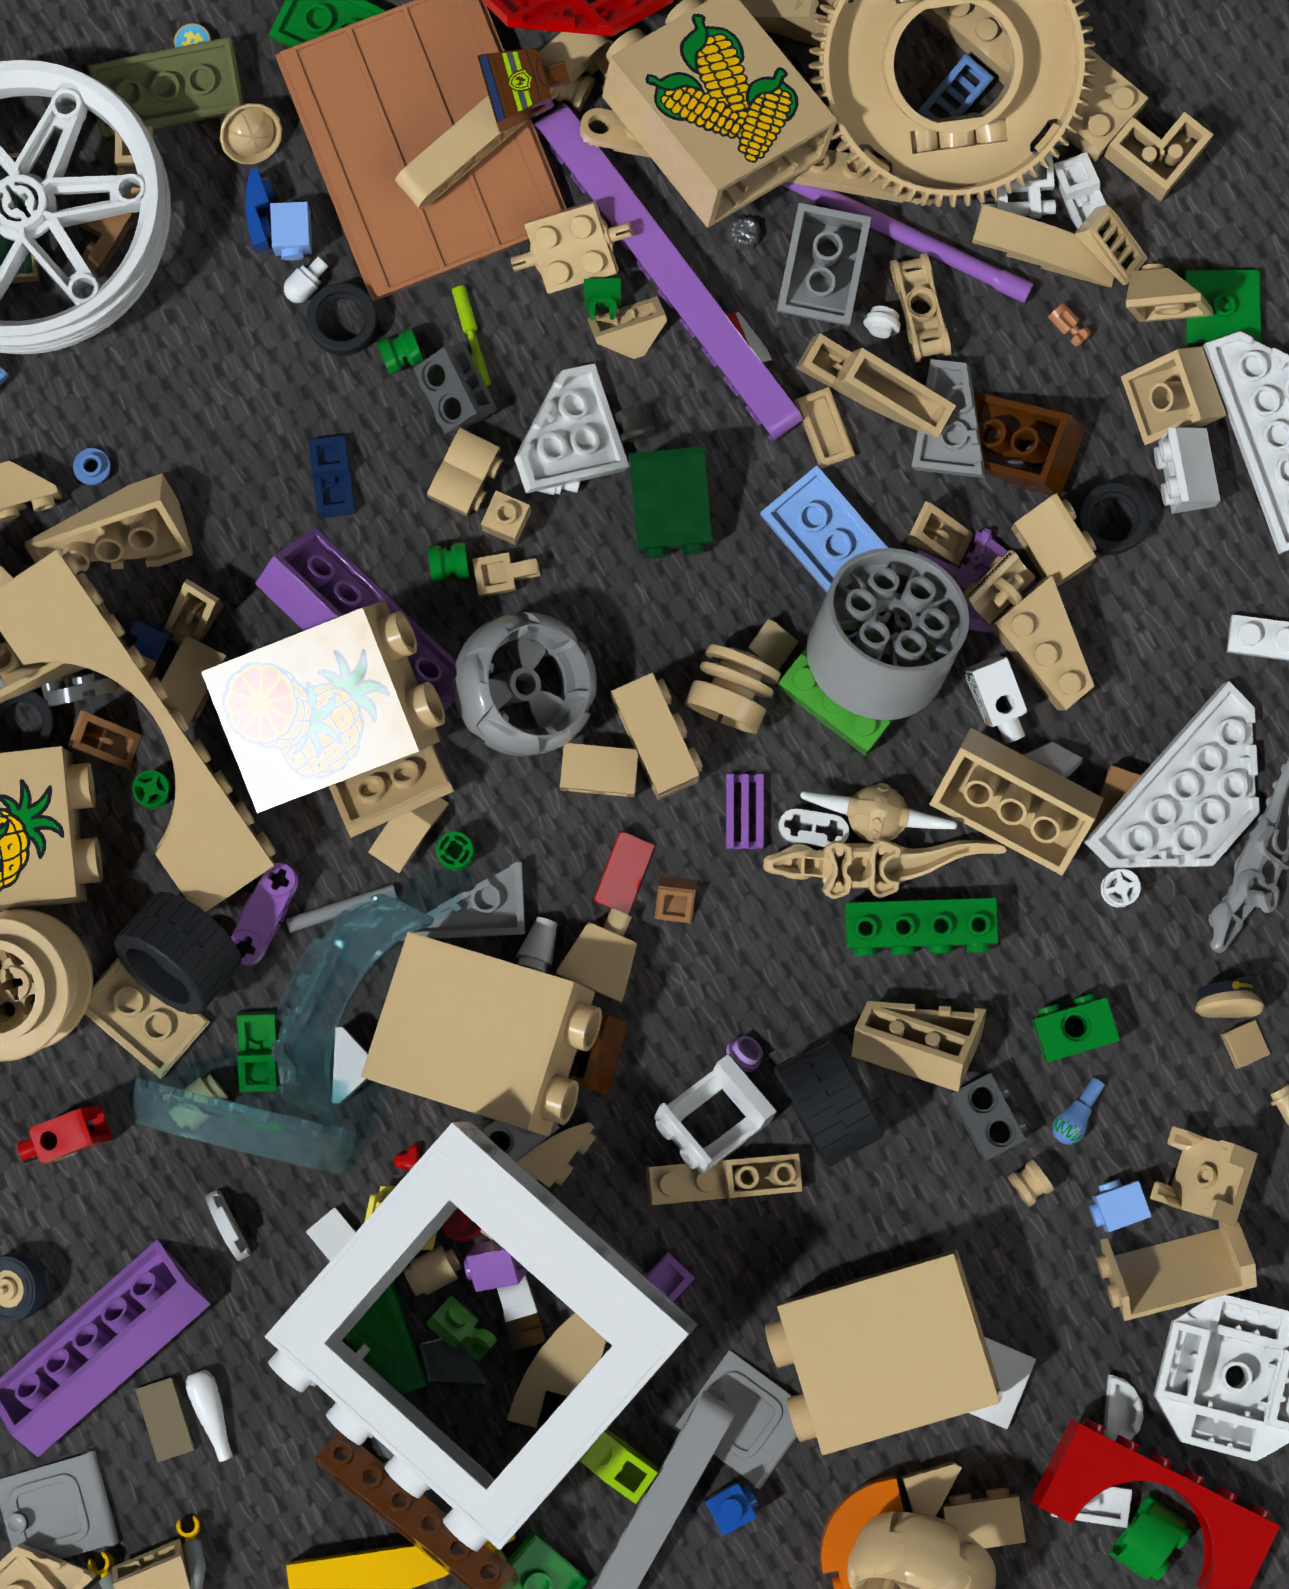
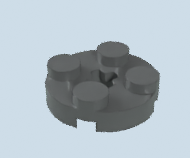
(77, 688)

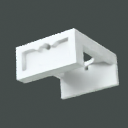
(741, 1091)

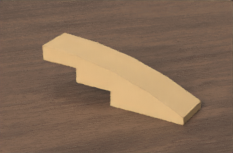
(1040, 244)

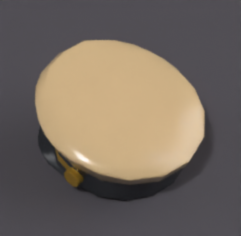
(1229, 999)

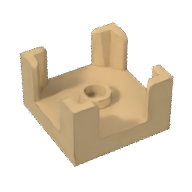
(1208, 1177)

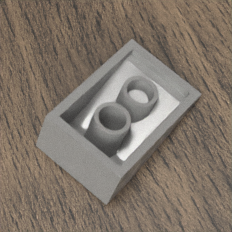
(824, 264)

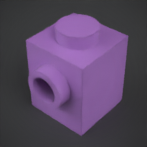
(492, 1267)

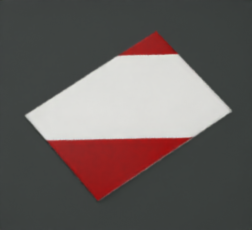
(749, 337)

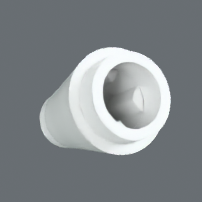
(538, 946)

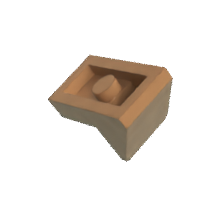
(110, 234)

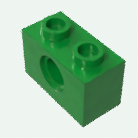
(1097, 1031)

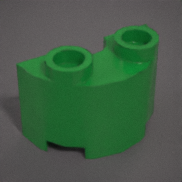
(1150, 1539)

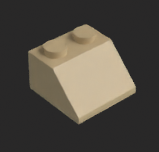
(1173, 393)

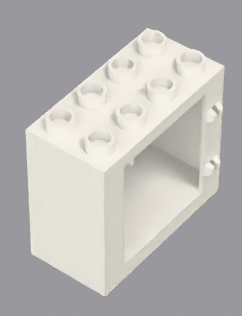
(555, 1246)

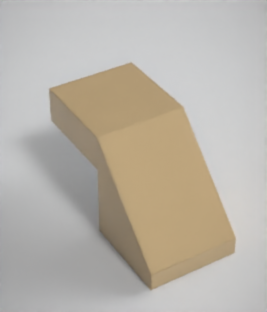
(405, 834)

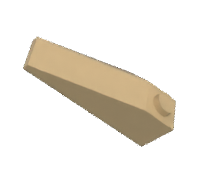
(128, 524)

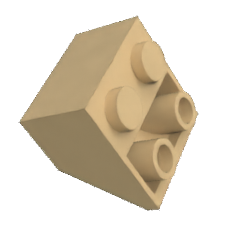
(1055, 540)

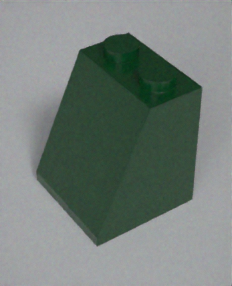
(670, 501)

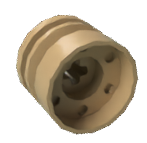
(733, 688)

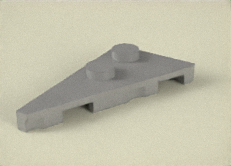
(485, 910)

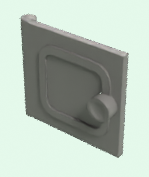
(761, 1425)
(63, 1507)

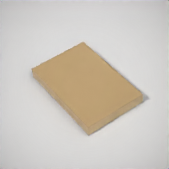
(390, 790)
(141, 1022)

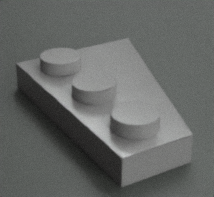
(959, 444)

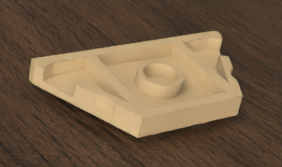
(35, 1569)

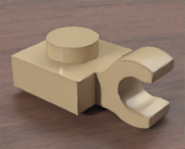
(498, 574)

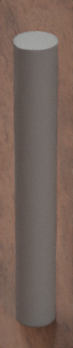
(332, 910)

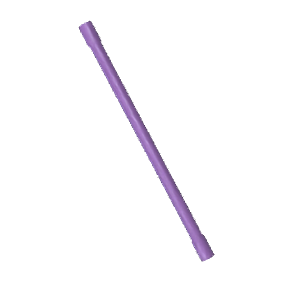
(1000, 280)

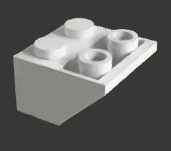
(1187, 469)

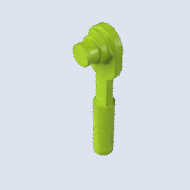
(469, 327)

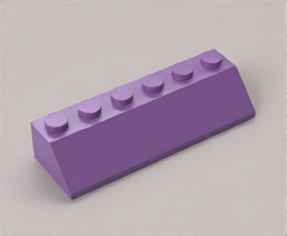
(319, 583)
(98, 1348)

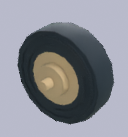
(20, 1287)

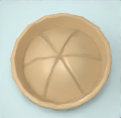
(250, 133)

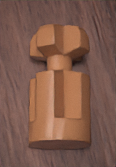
(1067, 322)

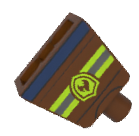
(519, 84)

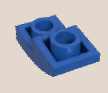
(257, 201)

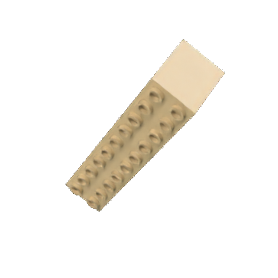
(209, 837)

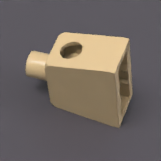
(602, 957)

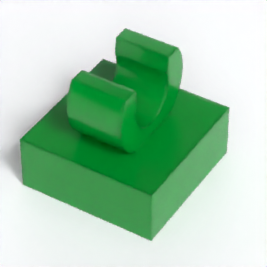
(602, 293)

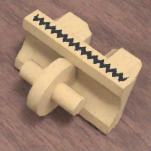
(999, 587)

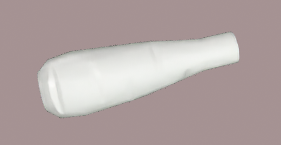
(208, 1407)

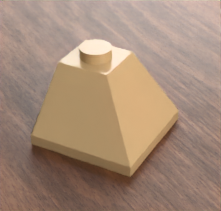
(1162, 295)

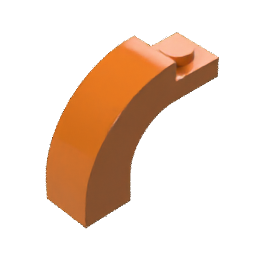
(849, 1518)

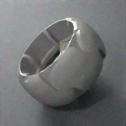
(557, 716)

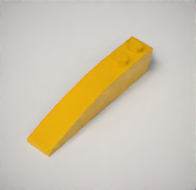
(368, 1569)

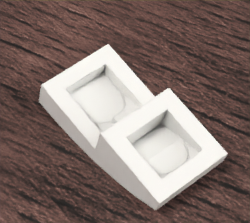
(1079, 187)

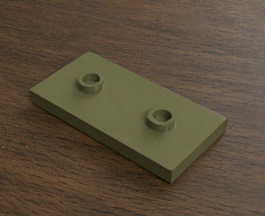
(174, 83)

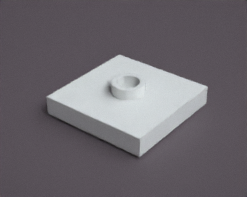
(1012, 1374)

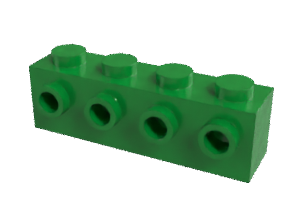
(920, 924)

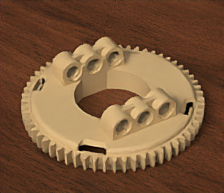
(960, 152)

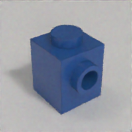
(732, 1506)

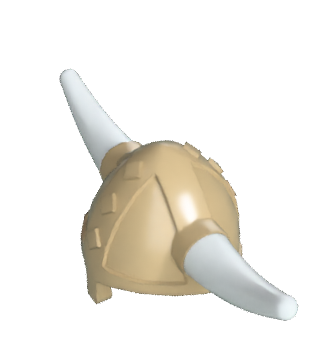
(877, 812)

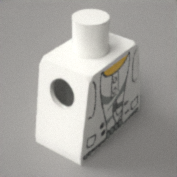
(988, 683)

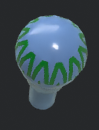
(1072, 1122)

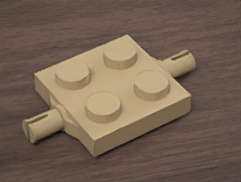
(571, 246)

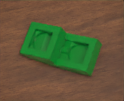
(255, 1064)

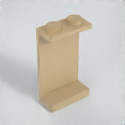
(1178, 1271)

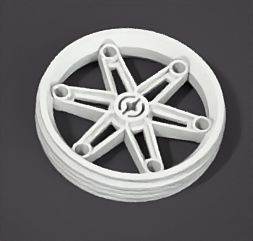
(153, 202)

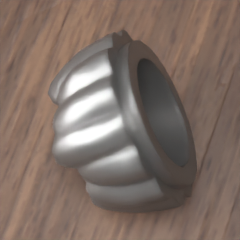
(744, 233)

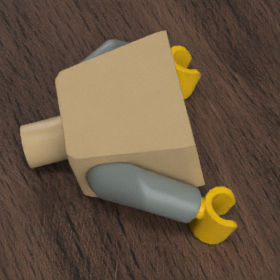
(165, 1567)

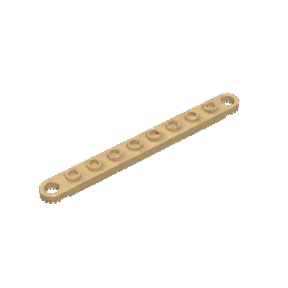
(830, 173)

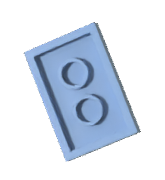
(819, 526)

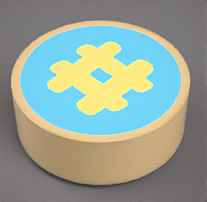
(191, 34)

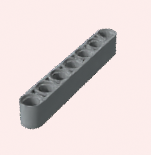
(667, 1494)

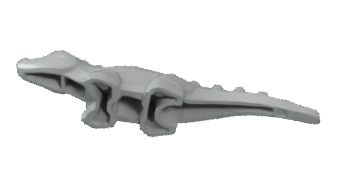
(1256, 868)

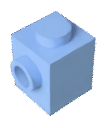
(291, 230)
(1119, 1205)

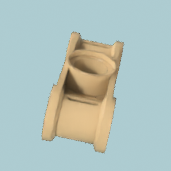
(926, 331)

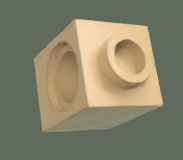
(505, 517)

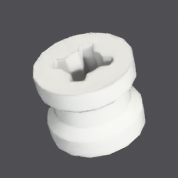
(1127, 886)

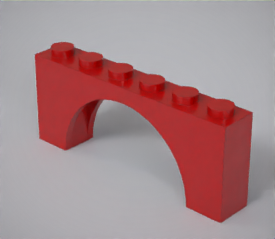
(1090, 1463)

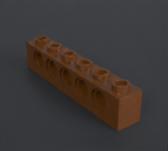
(411, 1516)

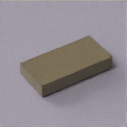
(165, 1419)

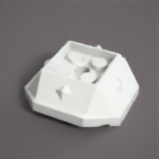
(1192, 1383)

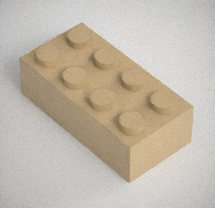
(1016, 801)

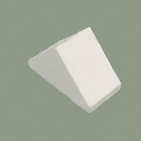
(348, 1065)

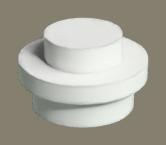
(882, 322)

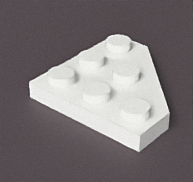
(571, 434)

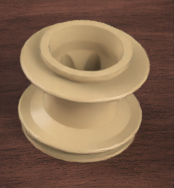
(51, 968)

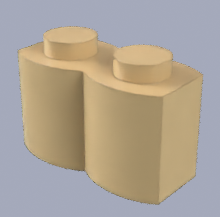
(464, 473)

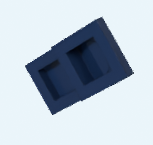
(331, 476)

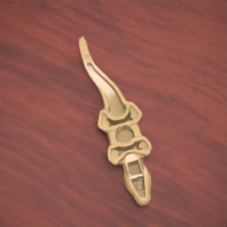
(868, 865)

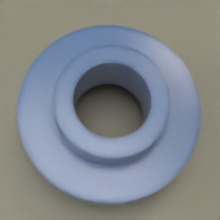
(100, 474)

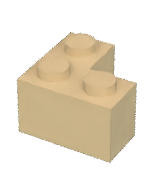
(1155, 161)

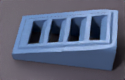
(975, 69)

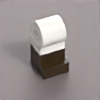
(521, 1315)

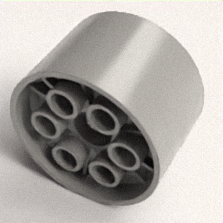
(855, 666)

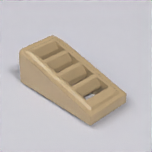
(1088, 234)

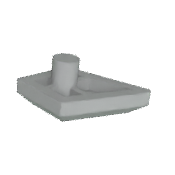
(1055, 758)

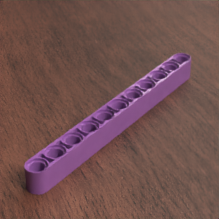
(671, 273)

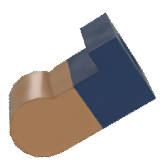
(151, 643)

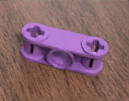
(264, 911)

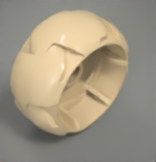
(917, 1553)

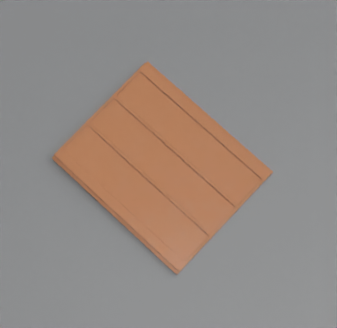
(381, 98)

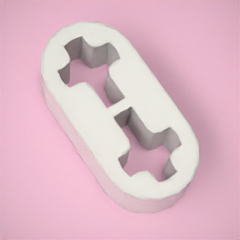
(815, 819)

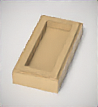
(824, 428)

